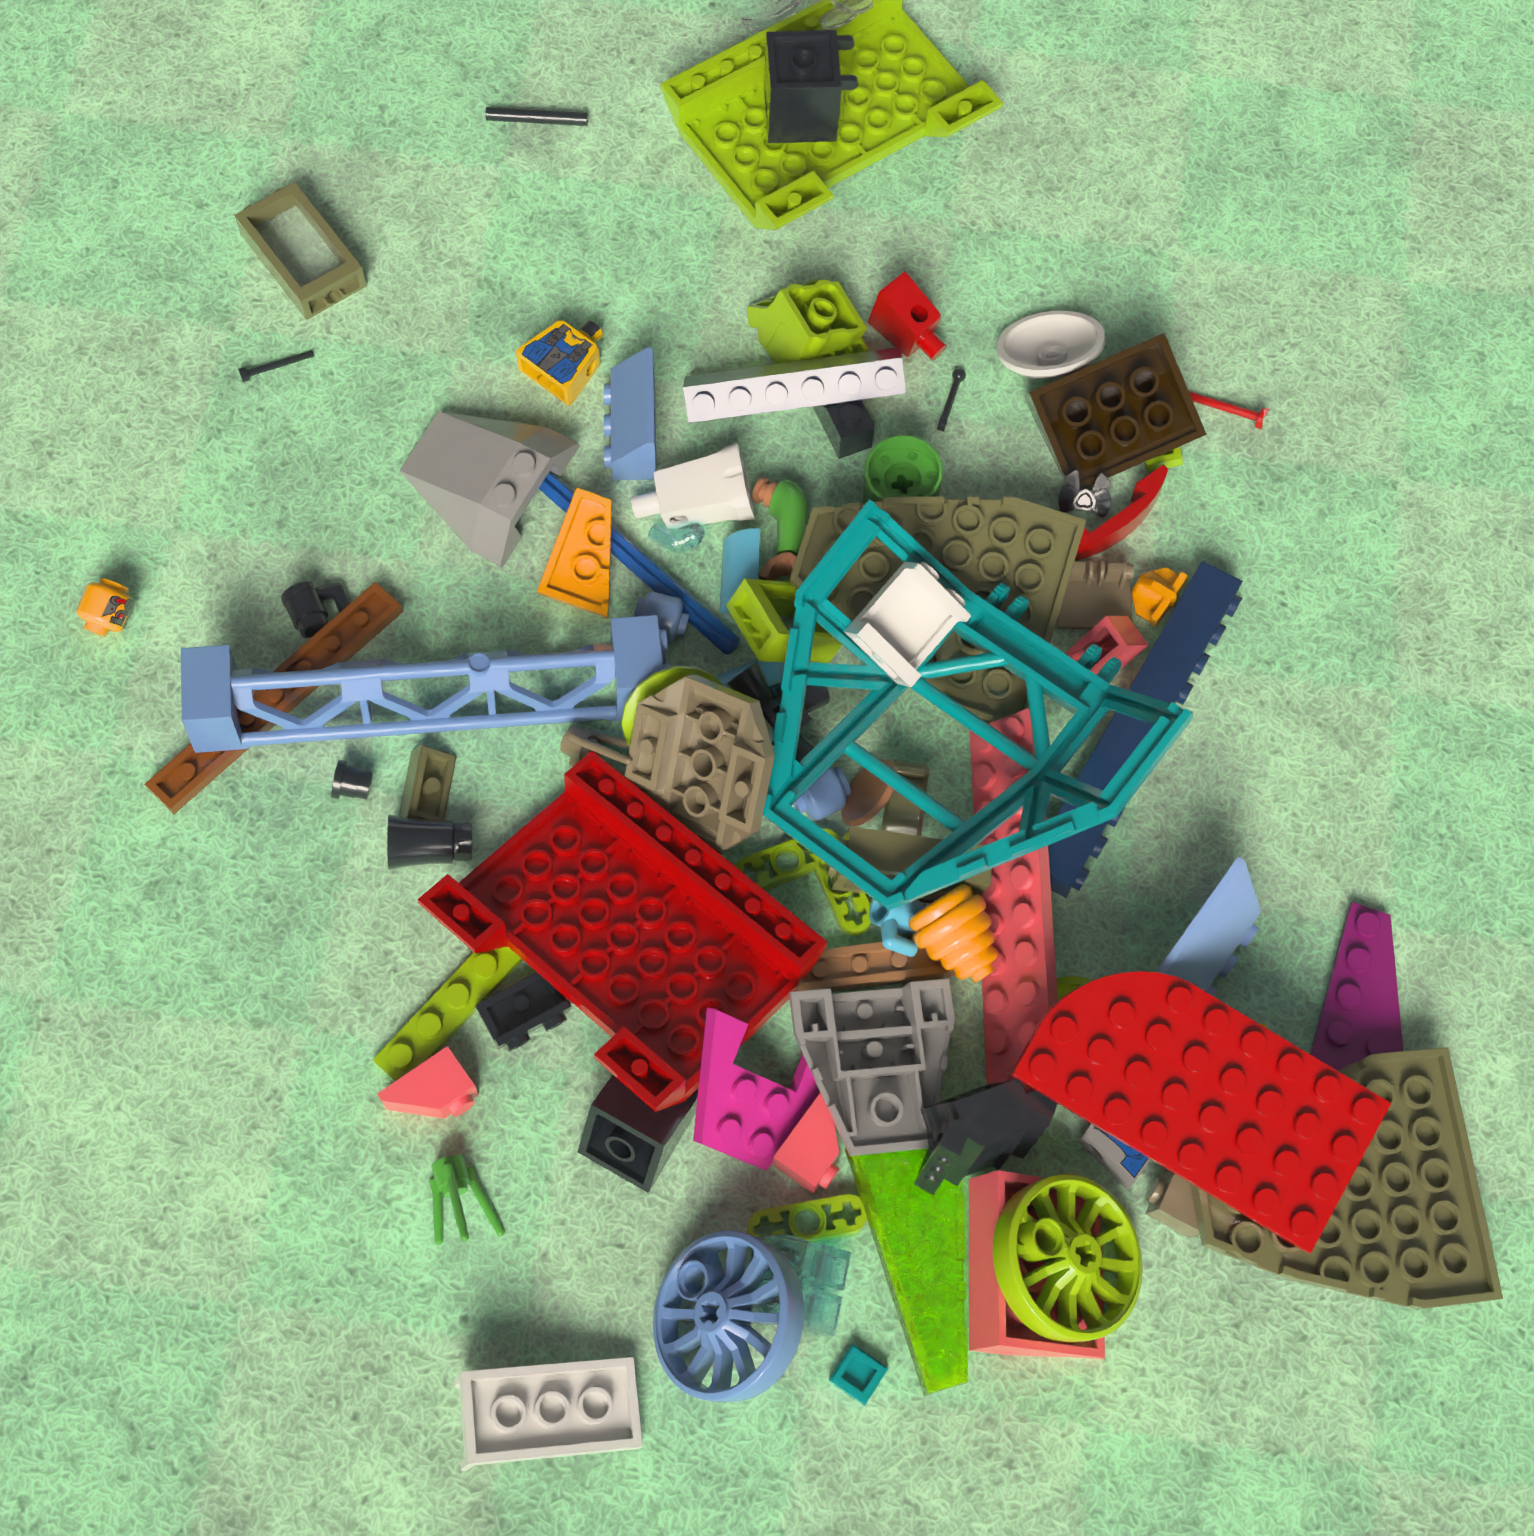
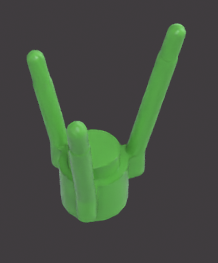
(451, 1179)

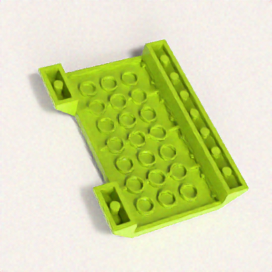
(900, 97)

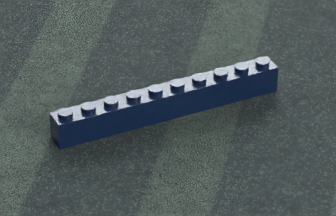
(1163, 677)

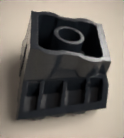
(981, 1131)

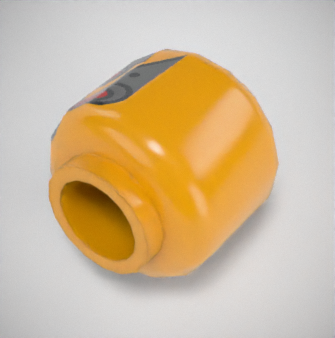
(105, 607)

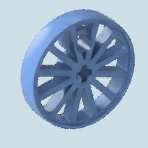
(725, 1316)

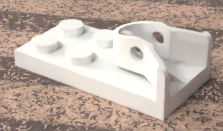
(548, 1411)

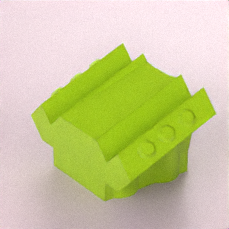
(808, 322)

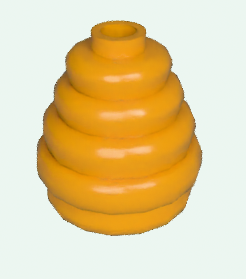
(957, 933)

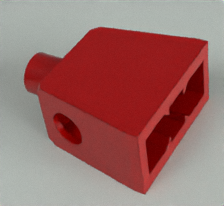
(907, 318)

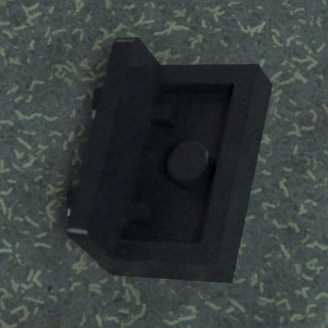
(521, 1010)

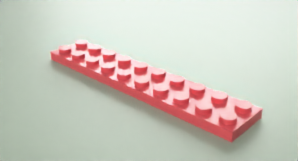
(1020, 914)

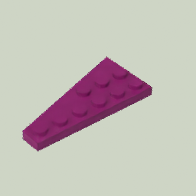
(1362, 993)

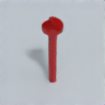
(1230, 408)

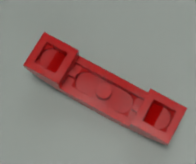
(1125, 522)

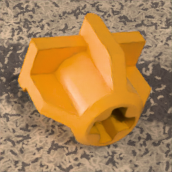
(1156, 593)

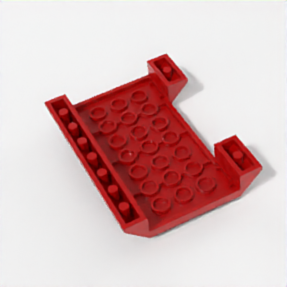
(632, 927)

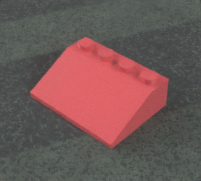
(991, 1320)

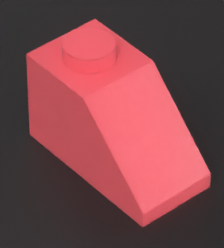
(1116, 637)
(432, 1088)
(811, 1149)

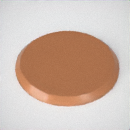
(866, 797)

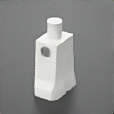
(700, 491)

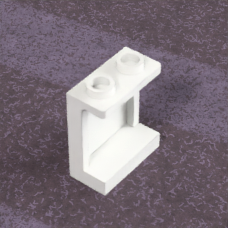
(907, 621)

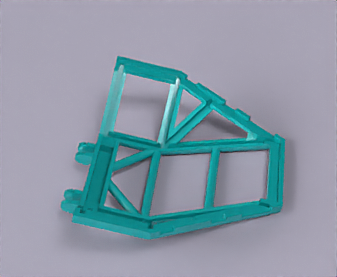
(1002, 644)

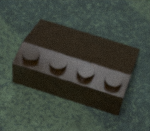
(1116, 412)

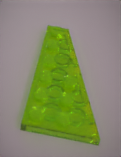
(922, 1259)

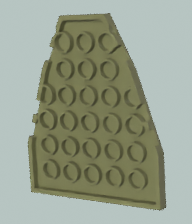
(982, 547)
(1411, 1213)

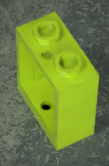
(757, 612)

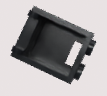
(804, 85)

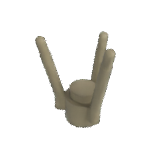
(579, 743)

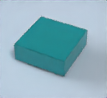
(858, 1374)

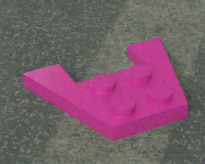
(740, 1109)

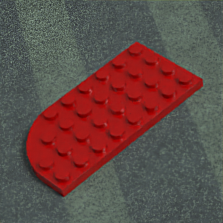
(1206, 1096)

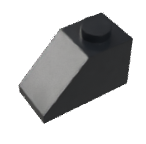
(846, 426)

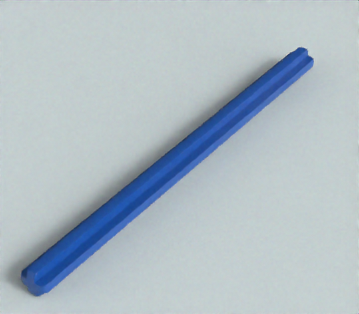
(652, 574)

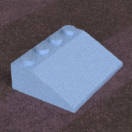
(1216, 931)

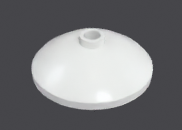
(1051, 344)

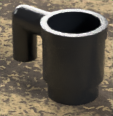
(307, 608)

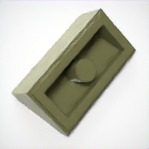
(427, 784)

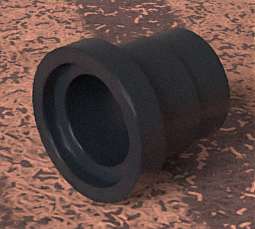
(351, 781)

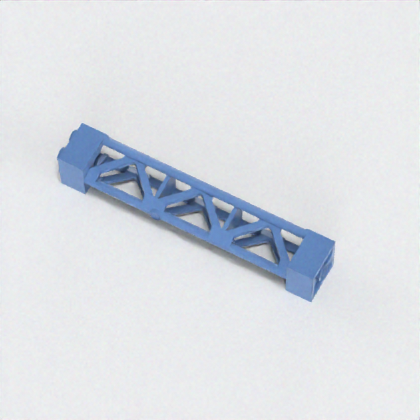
(215, 687)

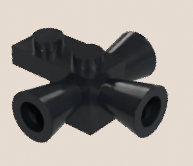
(753, 684)

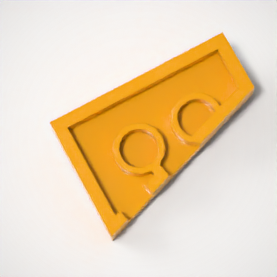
(582, 556)

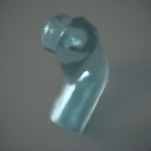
(678, 540)

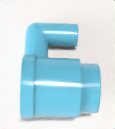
(894, 922)

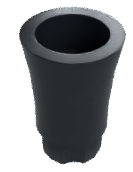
(426, 842)

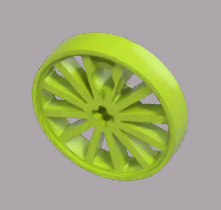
(1070, 1258)

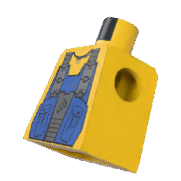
(562, 358)

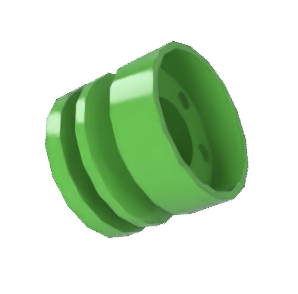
(903, 465)

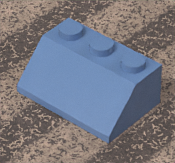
(631, 418)

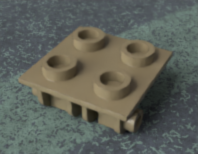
(1096, 592)

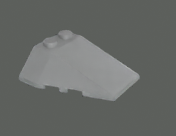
(484, 476)
(877, 1059)

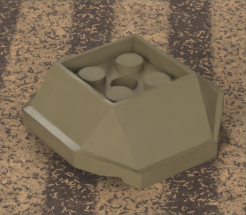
(704, 758)

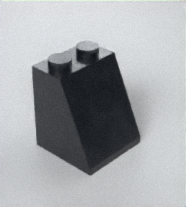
(631, 1136)

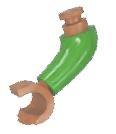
(790, 509)

